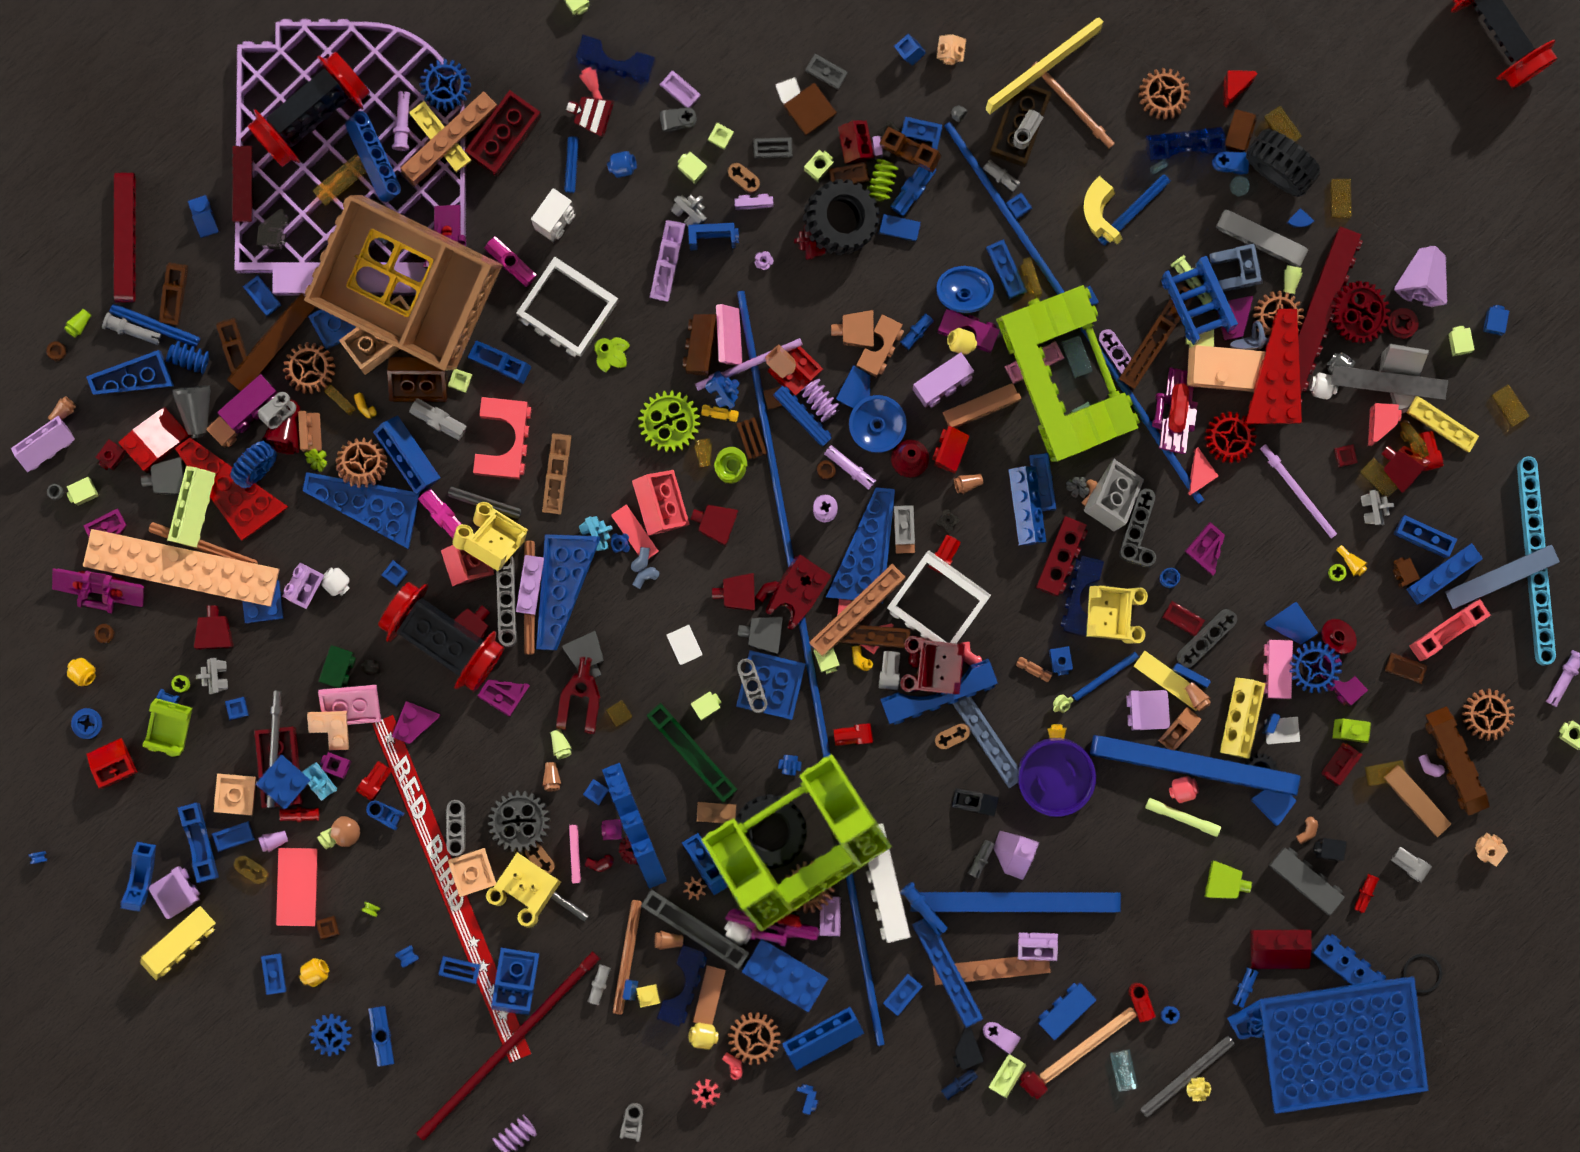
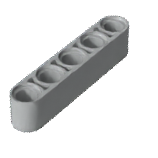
(1262, 238)
(507, 609)

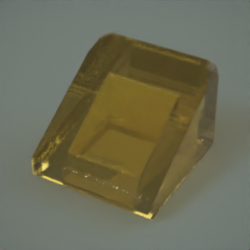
(619, 713)

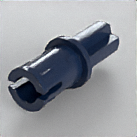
(959, 1084)

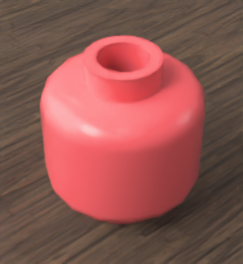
(1184, 789)

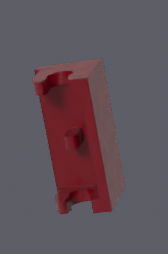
(1341, 764)

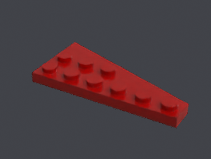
(1278, 381)
(242, 507)

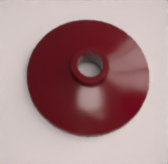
(1339, 636)

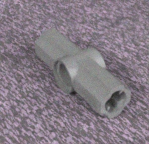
(438, 419)

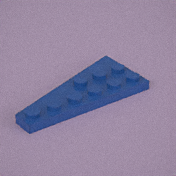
(377, 507)
(868, 549)
(563, 575)

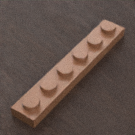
(857, 610)
(998, 969)

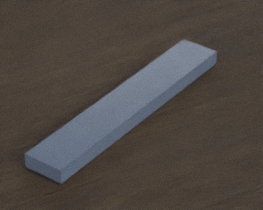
(1502, 576)
(988, 740)

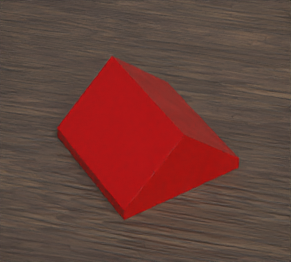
(1235, 83)

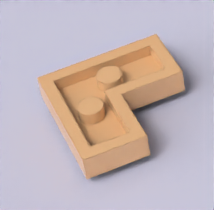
(332, 722)

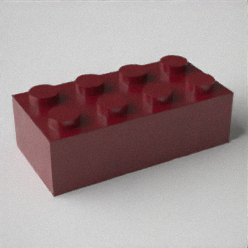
(503, 133)
(286, 746)

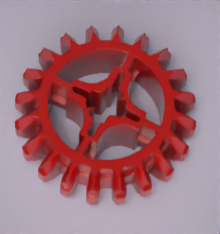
(1222, 435)

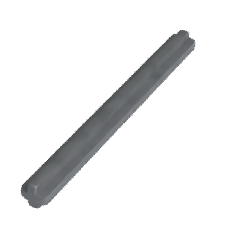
(1185, 1078)

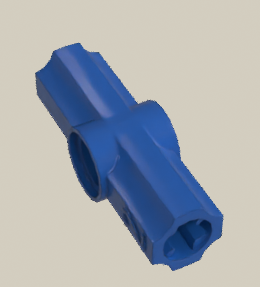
(911, 190)
(383, 1049)

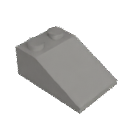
(1403, 360)
(1114, 496)

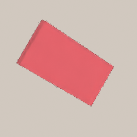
(297, 886)

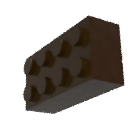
(1016, 109)

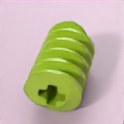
(882, 180)

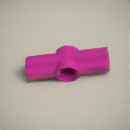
(502, 253)
(440, 512)

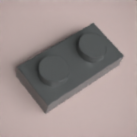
(826, 71)

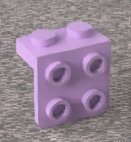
(1148, 710)
(174, 892)

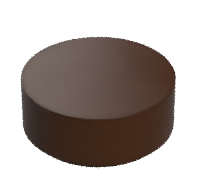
(56, 351)
(826, 470)
(104, 633)

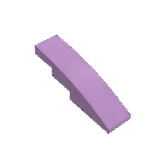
(667, 260)

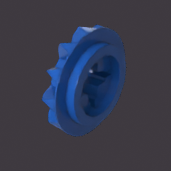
(82, 715)

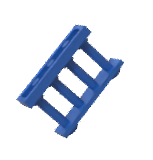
(1211, 286)

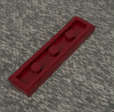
(242, 184)

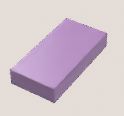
(680, 90)

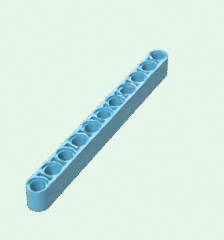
(1538, 533)

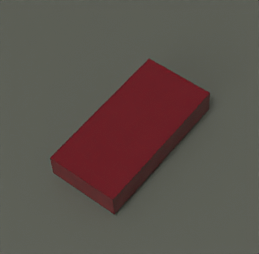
(1183, 618)

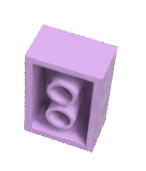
(943, 380)

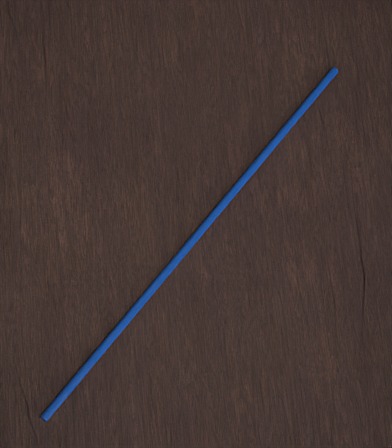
(1058, 289)

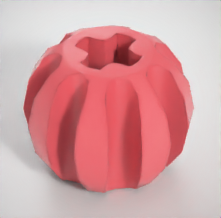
(702, 1098)

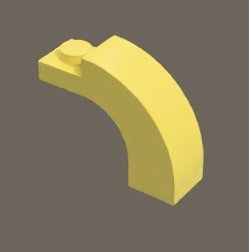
(1095, 200)

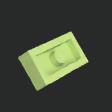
(1007, 1076)

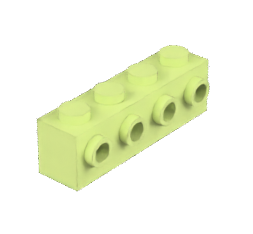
(191, 506)

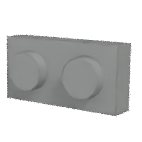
(904, 525)

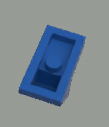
(203, 216)

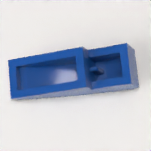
(499, 361)

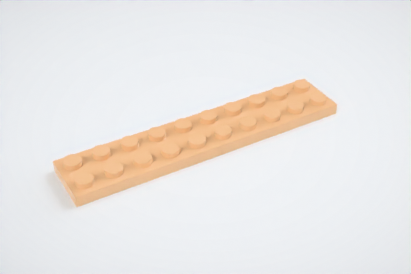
(181, 567)

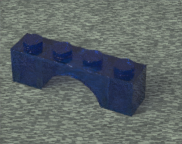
(638, 67)
(1203, 140)
(1088, 571)
(674, 1009)

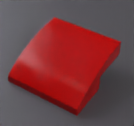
(804, 372)

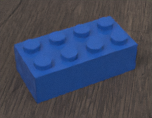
(785, 975)

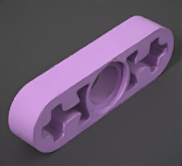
(1105, 345)

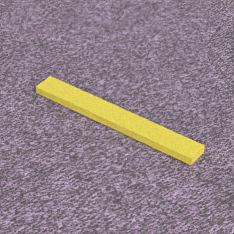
(1044, 65)

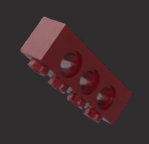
(1068, 527)

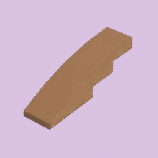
(556, 473)
(1417, 801)

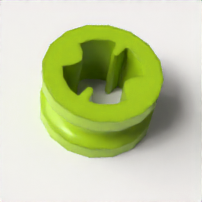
(1333, 568)
(183, 678)
(370, 909)

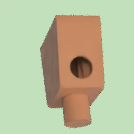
(856, 329)

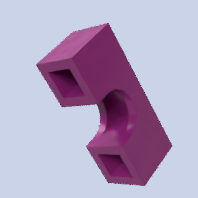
(985, 333)
(1348, 691)

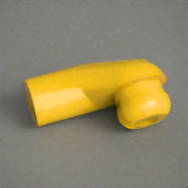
(362, 407)
(860, 661)

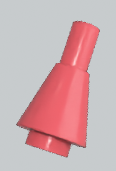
(590, 79)

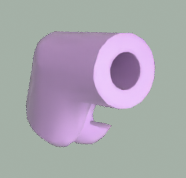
(1429, 768)

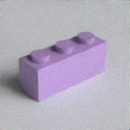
(43, 444)

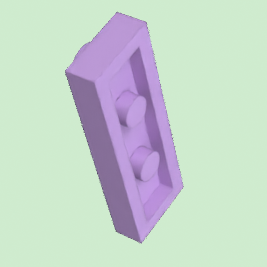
(530, 584)

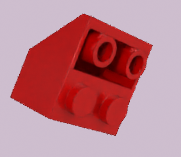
(951, 450)
(111, 763)

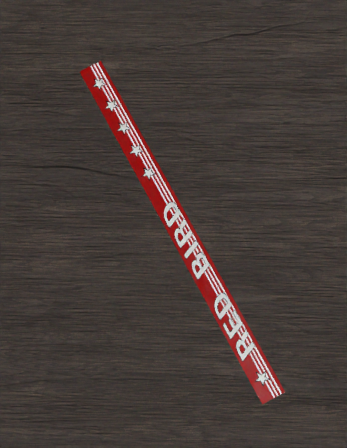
(438, 856)

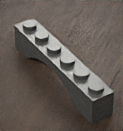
(695, 929)

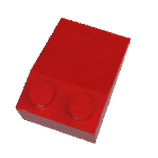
(154, 439)

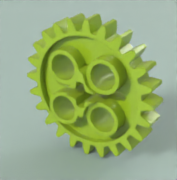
(662, 406)

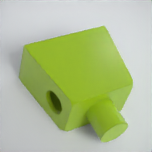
(1351, 730)
(1225, 882)

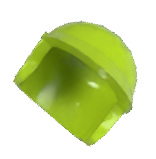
(730, 465)

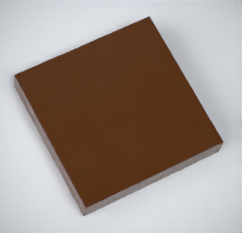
(810, 109)

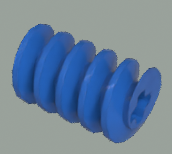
(188, 357)

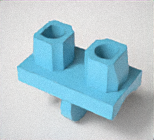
(596, 528)
(319, 781)

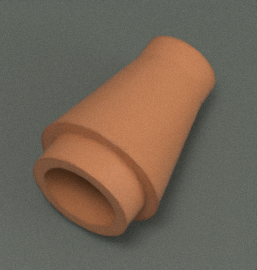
(63, 408)
(967, 482)
(1198, 697)
(551, 778)
(667, 940)

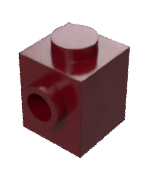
(110, 455)

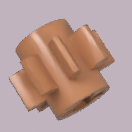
(699, 891)

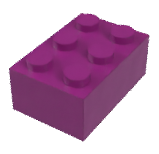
(245, 405)

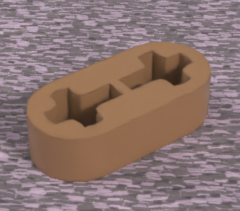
(746, 175)
(955, 740)
(543, 855)

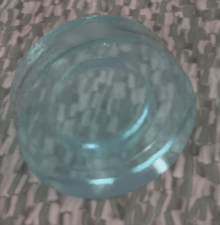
(1159, 166)
(1239, 186)

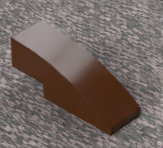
(173, 293)
(231, 343)

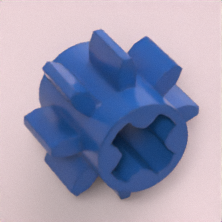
(789, 765)

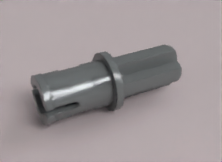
(981, 859)

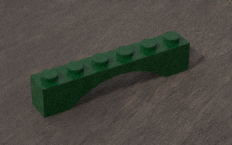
(692, 753)

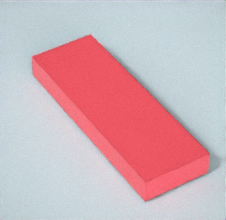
(637, 536)

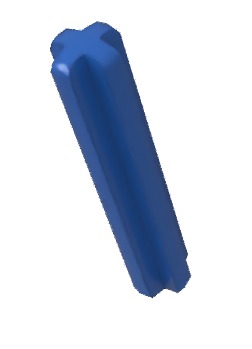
(571, 164)

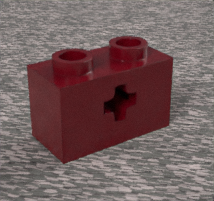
(855, 142)

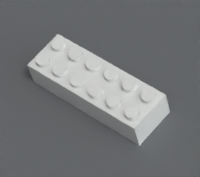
(888, 897)

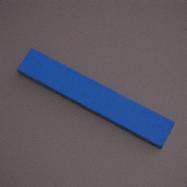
(948, 973)

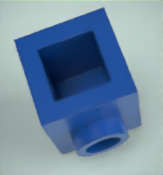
(1061, 660)

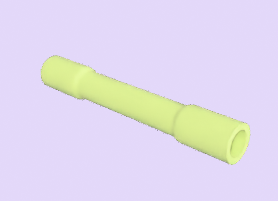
(1163, 809)

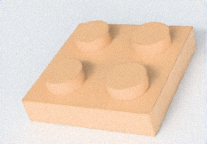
(235, 794)
(472, 872)

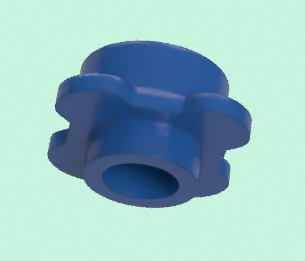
(616, 547)

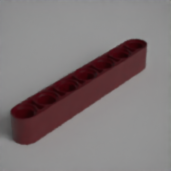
(124, 237)

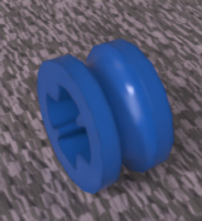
(38, 857)

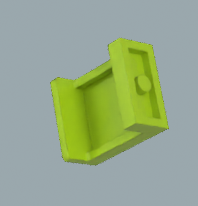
(167, 727)

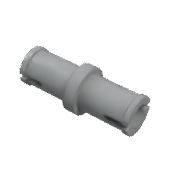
(1001, 175)
(599, 984)

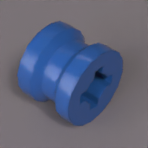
(406, 956)

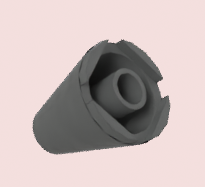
(193, 408)

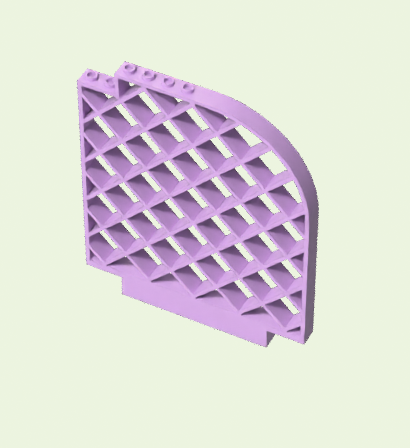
(294, 277)

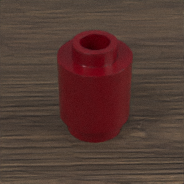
(1033, 1084)

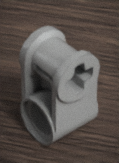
(275, 411)
(632, 1123)

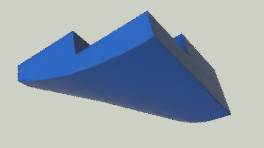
(854, 388)
(1293, 624)
(1248, 1022)

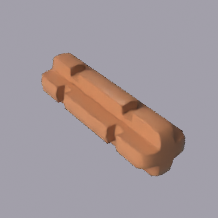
(1034, 669)

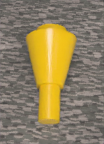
(1355, 564)
(1056, 731)

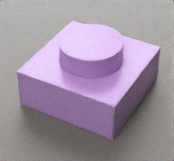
(876, 147)

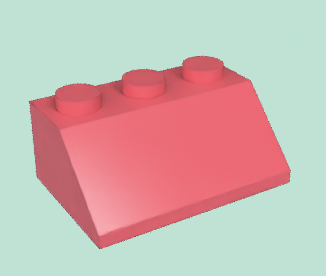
(660, 502)

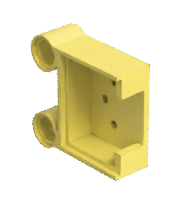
(494, 540)
(1111, 613)
(536, 889)

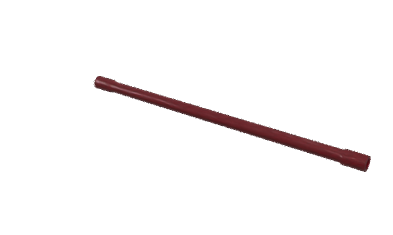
(585, 966)

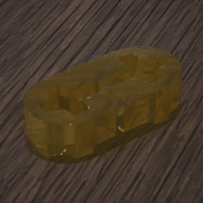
(339, 399)
(248, 873)

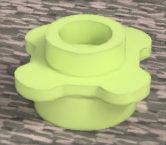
(1062, 703)

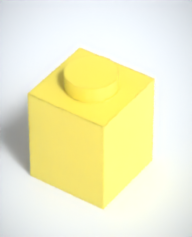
(648, 995)

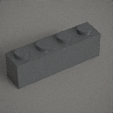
(1306, 881)

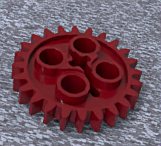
(1366, 296)

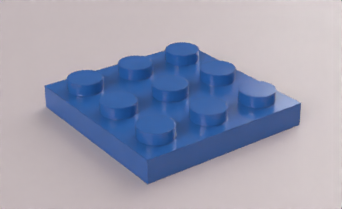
(779, 681)

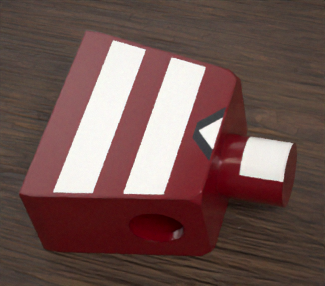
(592, 113)

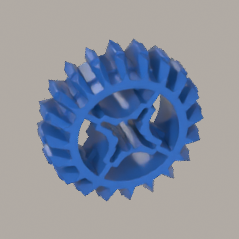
(454, 98)
(253, 464)
(1300, 659)

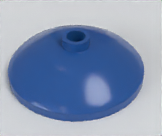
(965, 289)
(881, 410)

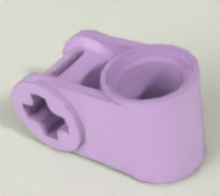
(1003, 1038)

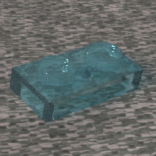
(1077, 356)
(1124, 1070)

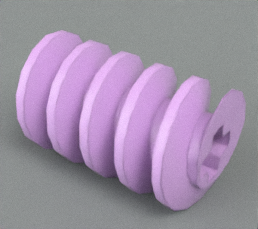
(820, 400)
(820, 514)
(515, 1136)

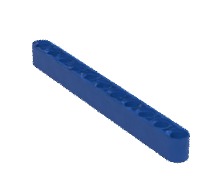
(1195, 765)
(1021, 902)

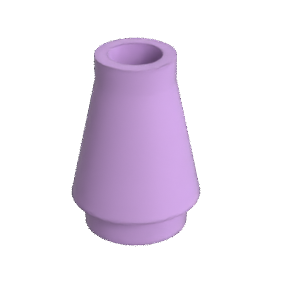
(272, 840)

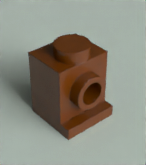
(1405, 571)

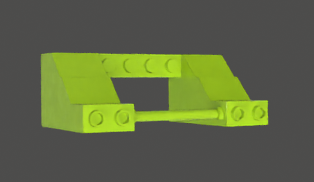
(1083, 428)
(750, 879)

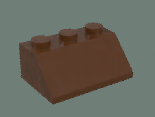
(700, 344)
(414, 379)

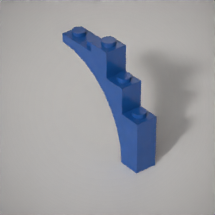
(634, 825)

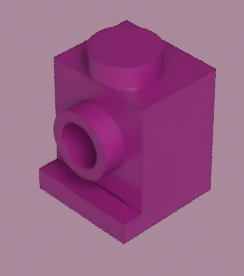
(342, 769)
(612, 829)

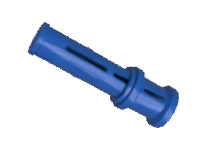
(918, 901)

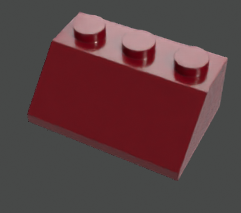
(1280, 949)

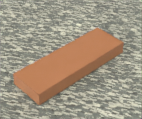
(709, 995)

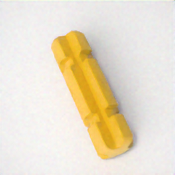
(719, 413)

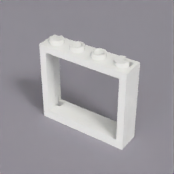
(543, 330)
(952, 574)

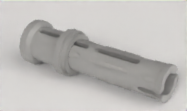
(122, 326)

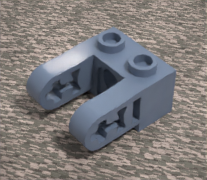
(1248, 263)

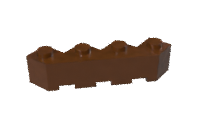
(1460, 768)

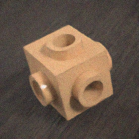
(951, 49)
(1490, 849)

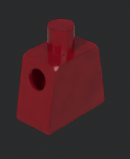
(1404, 466)
(716, 522)
(737, 592)
(474, 621)
(213, 631)

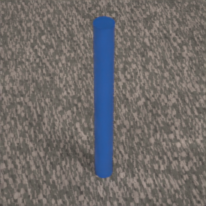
(1105, 676)

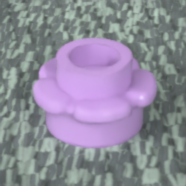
(763, 265)

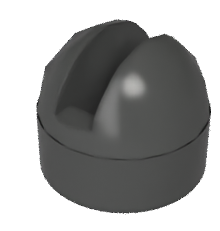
(958, 113)
(53, 490)

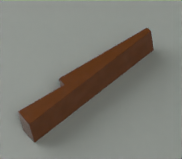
(1153, 342)
(271, 343)

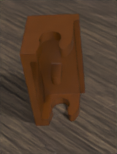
(1240, 131)

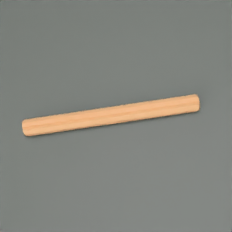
(1087, 1045)

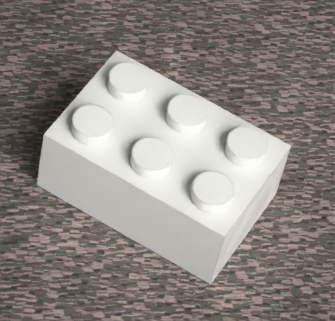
(553, 215)

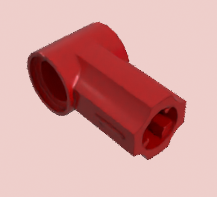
(1435, 455)
(947, 550)
(858, 734)
(371, 785)
(1142, 1004)

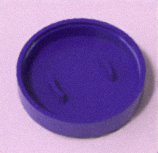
(1056, 777)

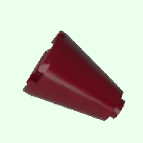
(285, 437)
(907, 465)

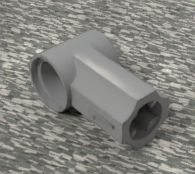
(1028, 128)
(889, 675)
(1414, 866)

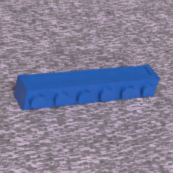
(802, 416)

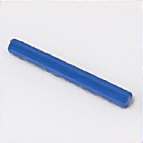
(1138, 205)
(154, 325)

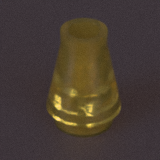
(703, 451)

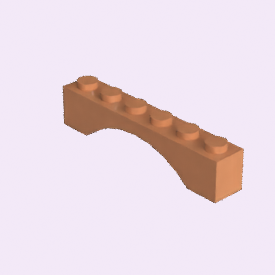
(466, 121)

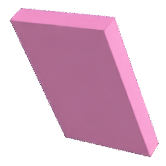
(729, 335)
(358, 701)

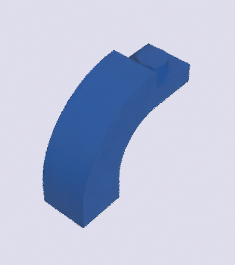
(140, 876)

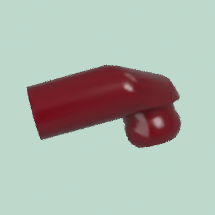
(914, 659)
(600, 865)

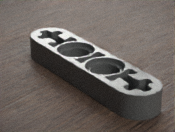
(1204, 635)

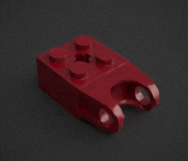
(793, 594)

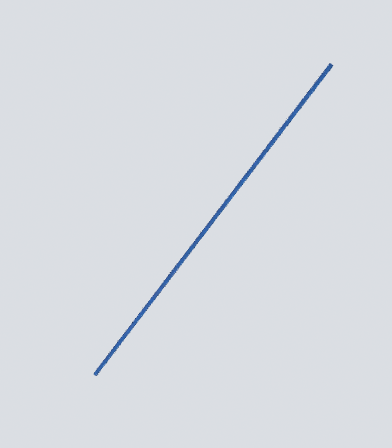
(807, 651)

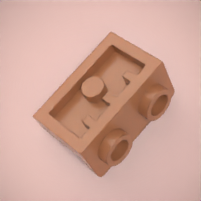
(309, 431)

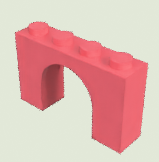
(508, 464)
(1449, 629)

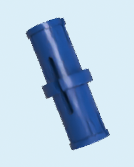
(916, 331)
(1245, 987)

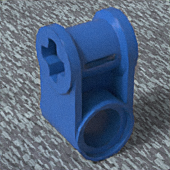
(1235, 162)
(386, 814)

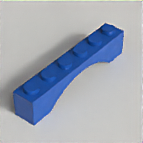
(900, 706)

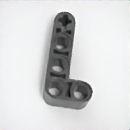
(1140, 526)

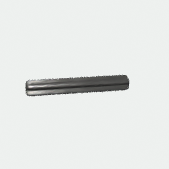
(476, 499)

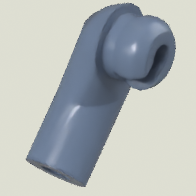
(641, 561)
(647, 573)

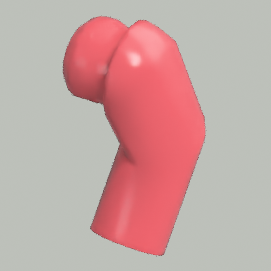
(969, 657)
(735, 1066)

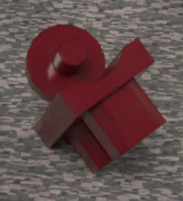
(809, 246)

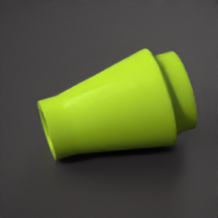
(77, 323)

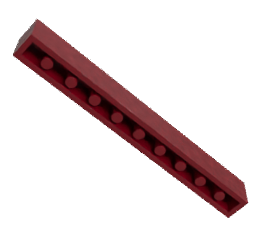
(1318, 313)

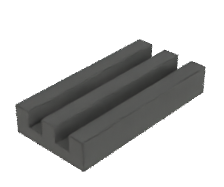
(771, 148)

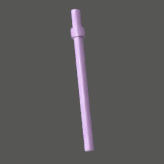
(748, 364)
(1275, 462)

